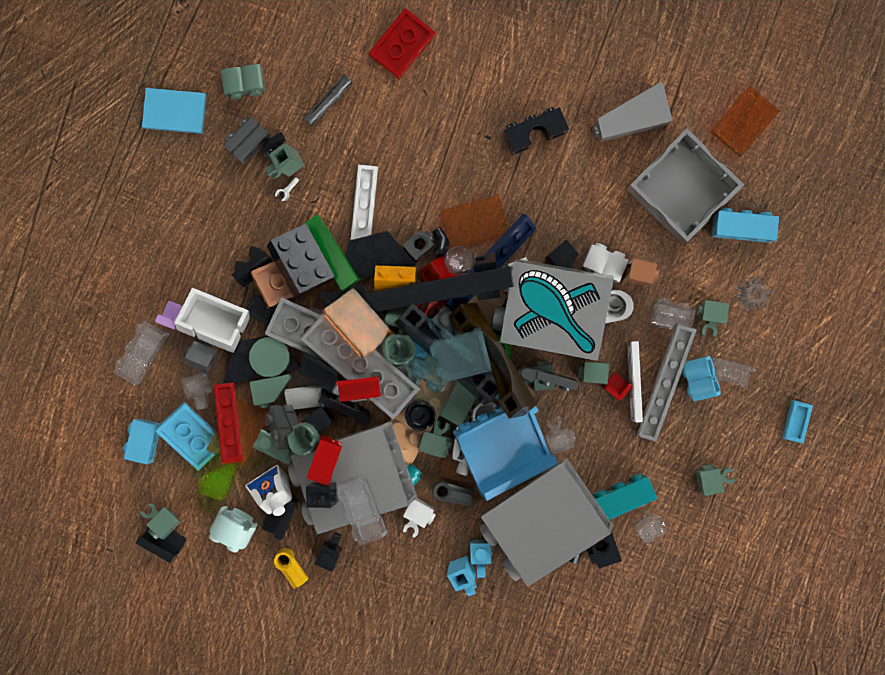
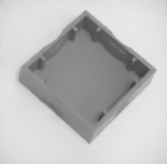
(684, 186)

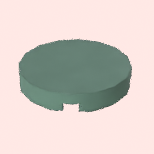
(269, 357)

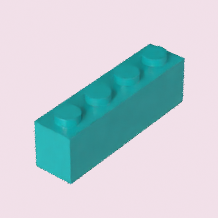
(625, 496)

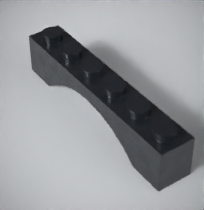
(423, 332)

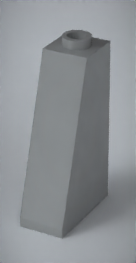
(637, 115)

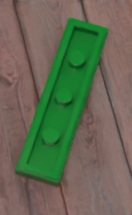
(337, 261)

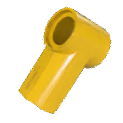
(291, 569)

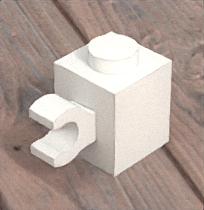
(418, 513)

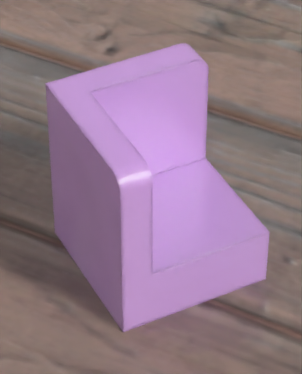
(169, 315)

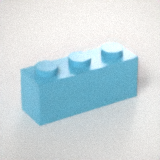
(745, 225)

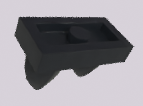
(242, 269)

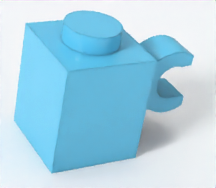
(480, 554)
(462, 575)

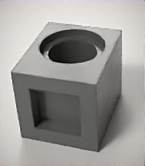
(415, 253)

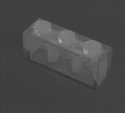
(140, 352)
(361, 510)

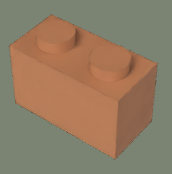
(640, 273)

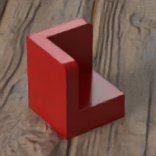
(617, 387)

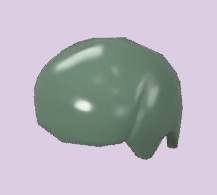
(398, 349)
(303, 439)

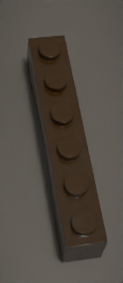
(512, 390)

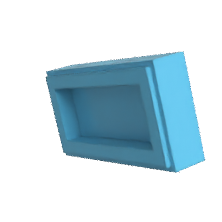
(797, 421)

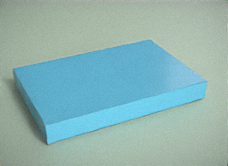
(174, 110)
(188, 435)

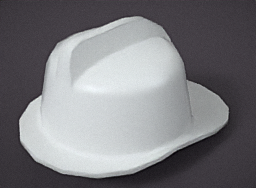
(619, 306)

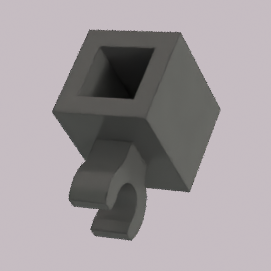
(200, 356)

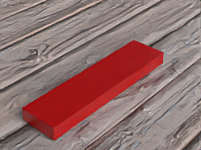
(228, 423)

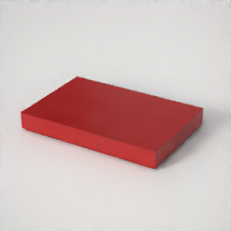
(402, 43)

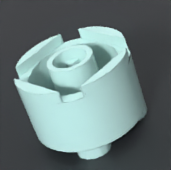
(232, 528)

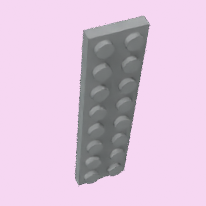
(293, 321)

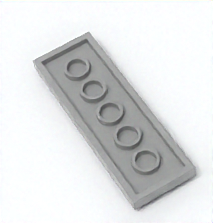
(335, 350)

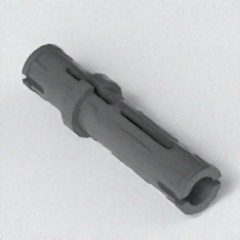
(335, 93)

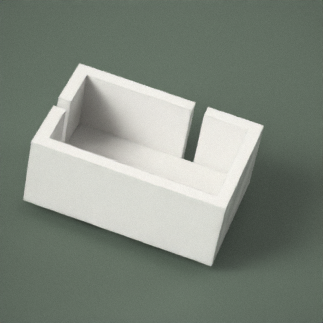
(212, 320)

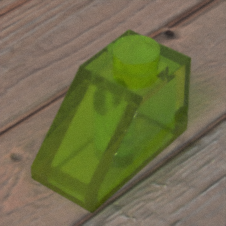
(217, 482)

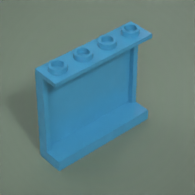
(503, 450)

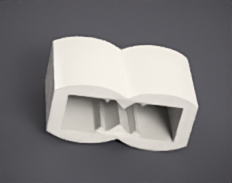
(605, 262)

